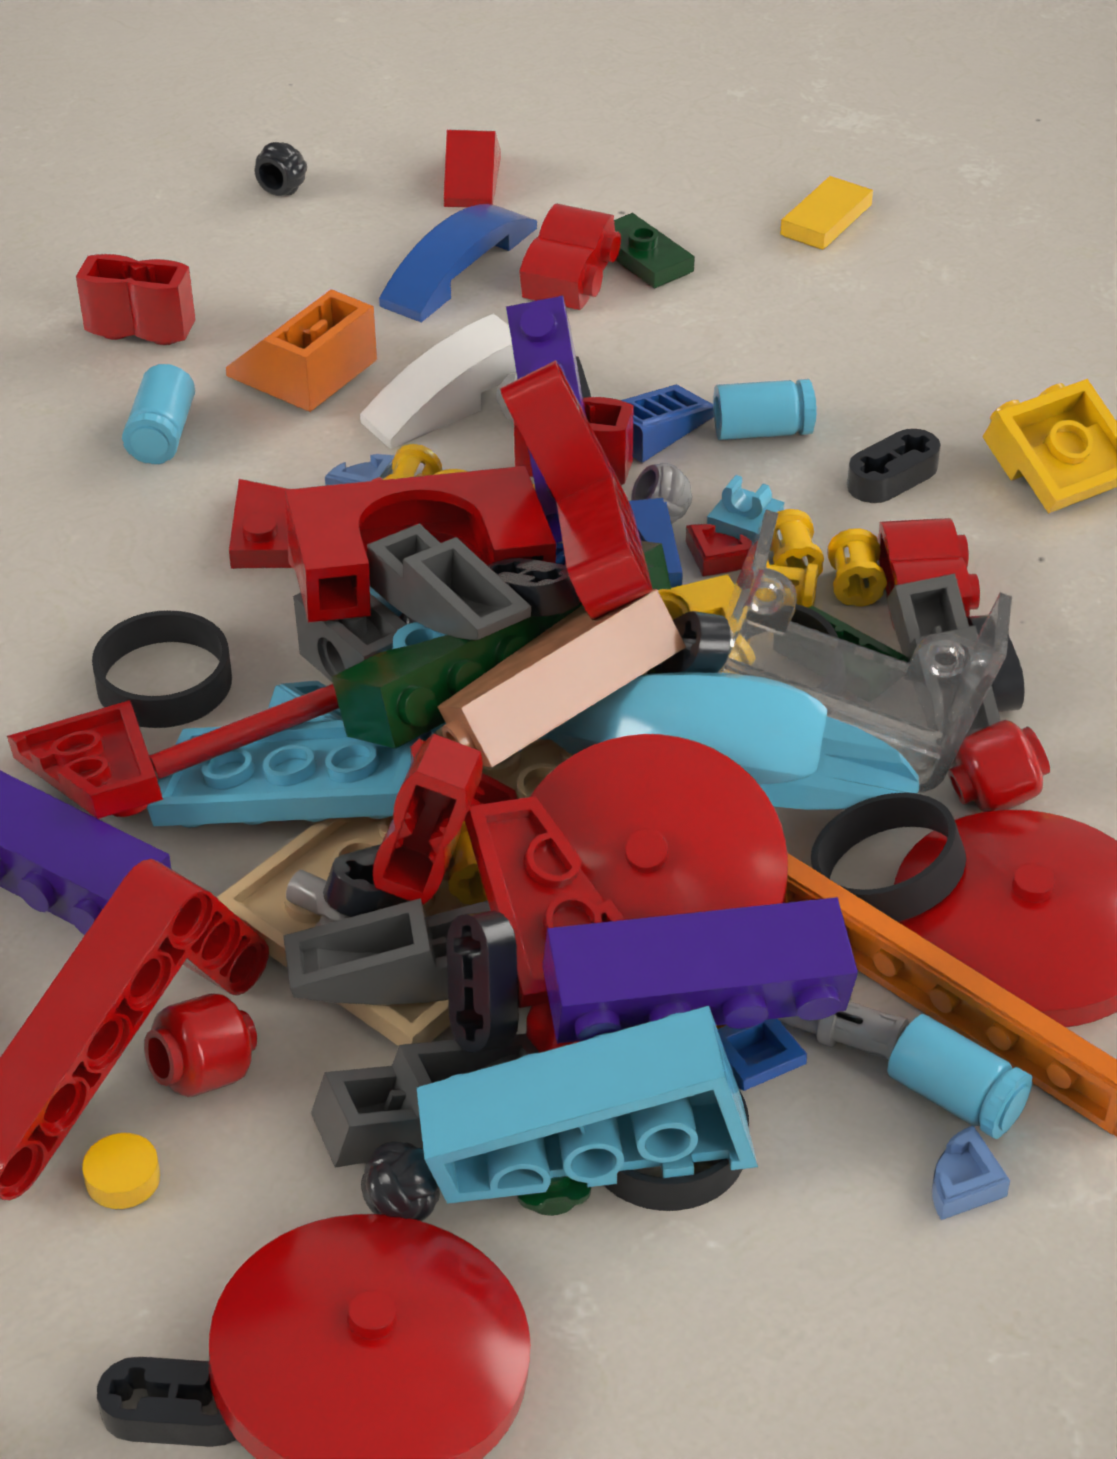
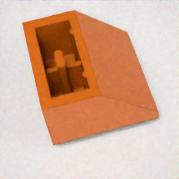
(312, 352)

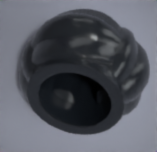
(280, 168)
(399, 1182)

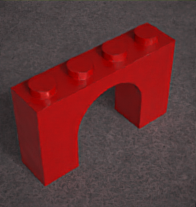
(333, 524)

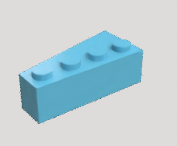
(588, 1112)

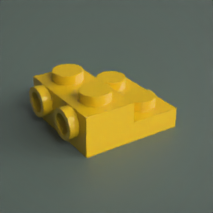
(1058, 442)

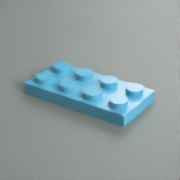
(291, 775)

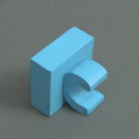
(742, 510)

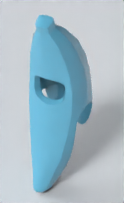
(758, 723)

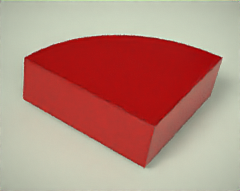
(716, 551)

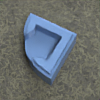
(379, 466)
(967, 1175)

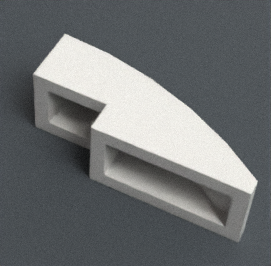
(442, 383)

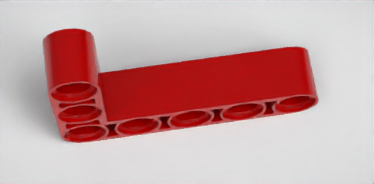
(593, 510)
(103, 999)

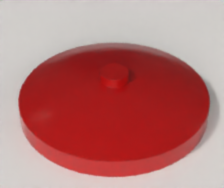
(668, 826)
(1030, 909)
(369, 1344)

